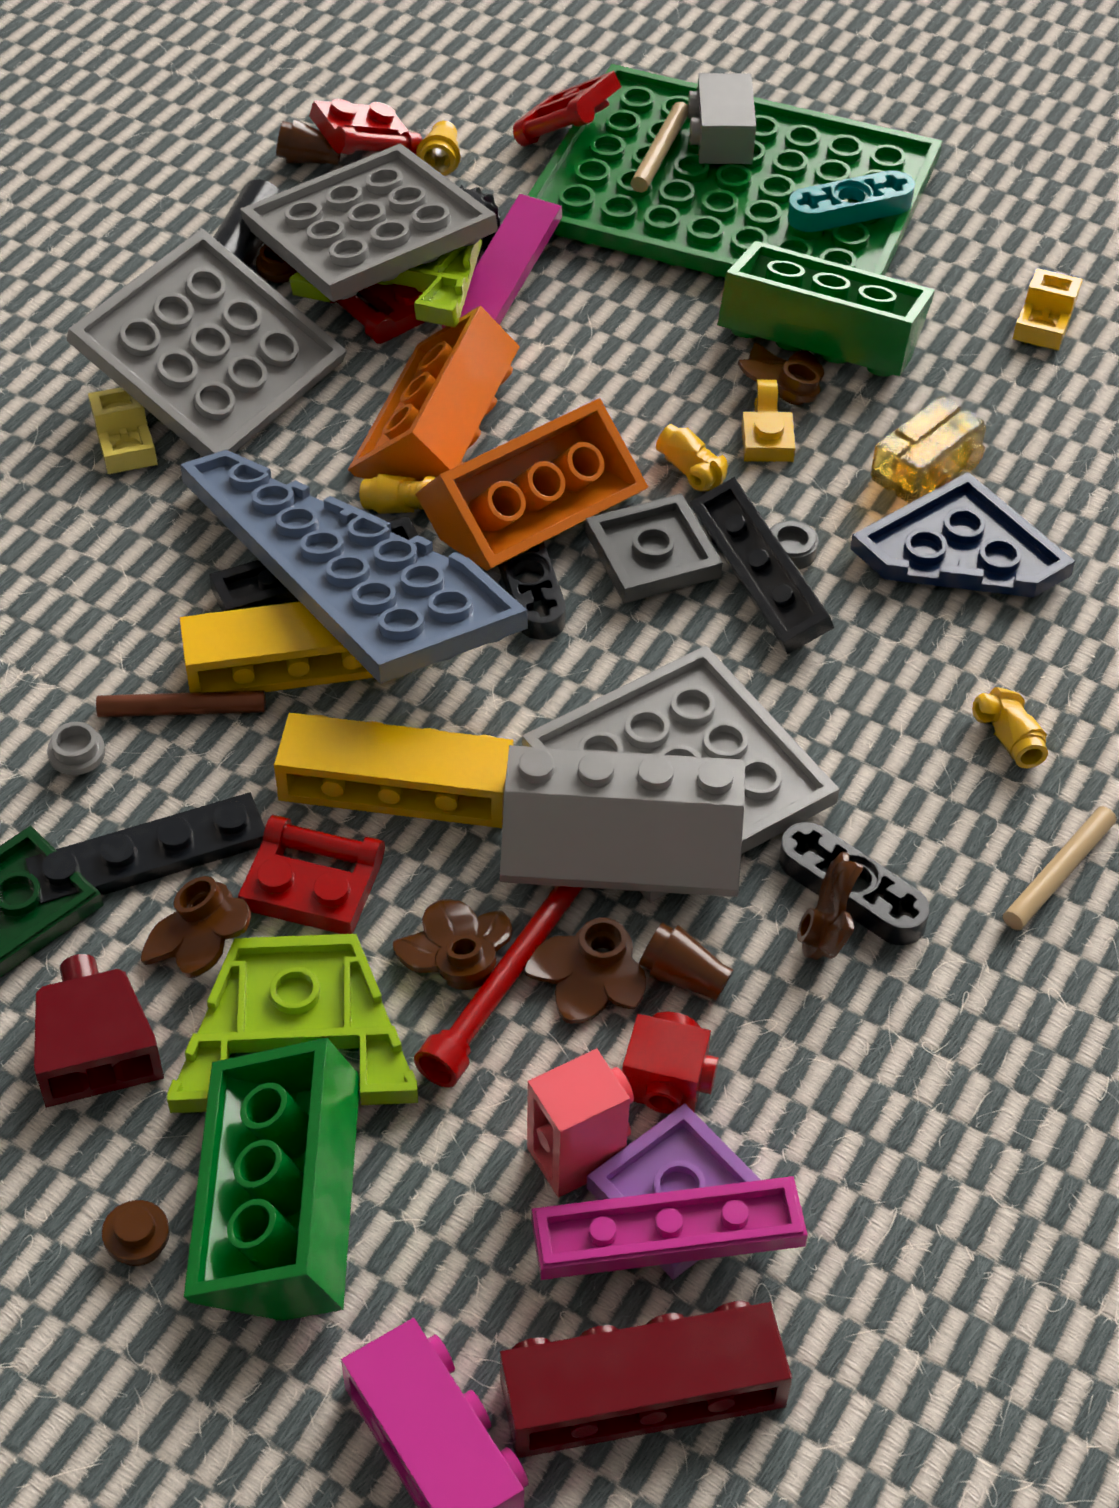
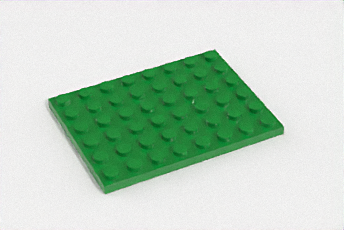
(715, 212)

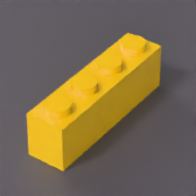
(263, 650)
(392, 769)

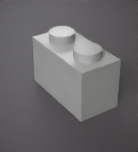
(723, 118)

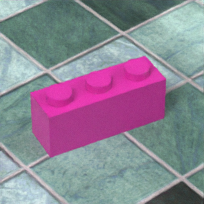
(428, 1425)

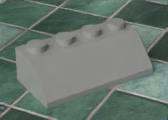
(623, 821)

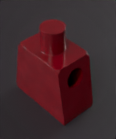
(91, 1034)

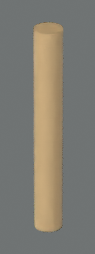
(660, 147)
(1059, 868)

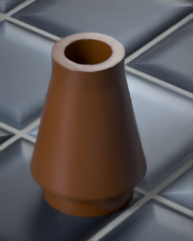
(304, 145)
(683, 962)

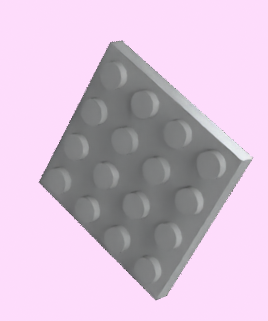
(368, 221)
(206, 346)
(702, 712)

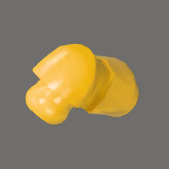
(692, 458)
(391, 493)
(1012, 726)

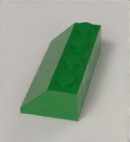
(824, 308)
(275, 1183)

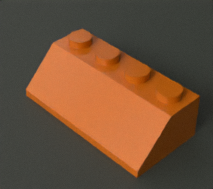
(439, 401)
(532, 487)

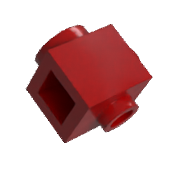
(669, 1061)

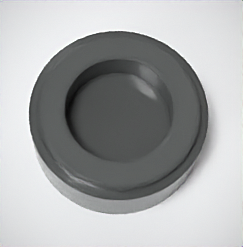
(798, 541)

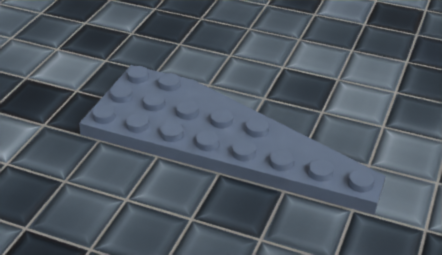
(370, 588)

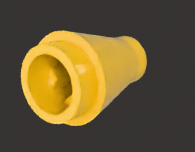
(441, 148)

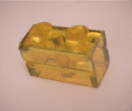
(928, 450)

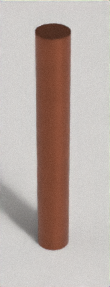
(180, 703)

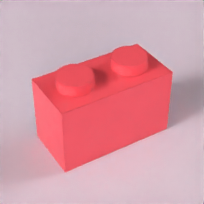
(577, 1119)

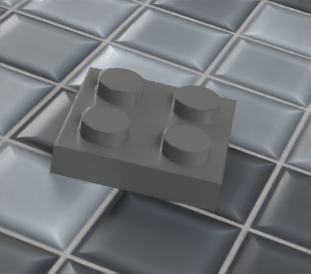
(653, 548)

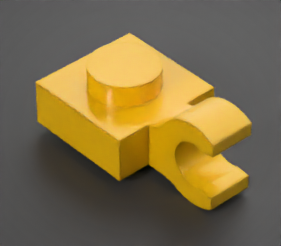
(766, 432)

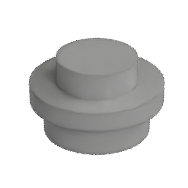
(75, 748)

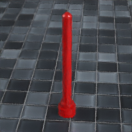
(445, 1054)

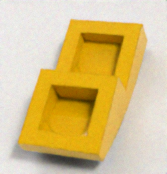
(1047, 309)

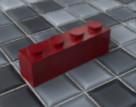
(643, 1378)

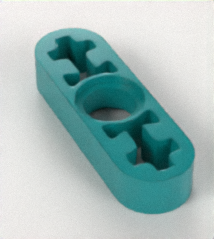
(823, 204)

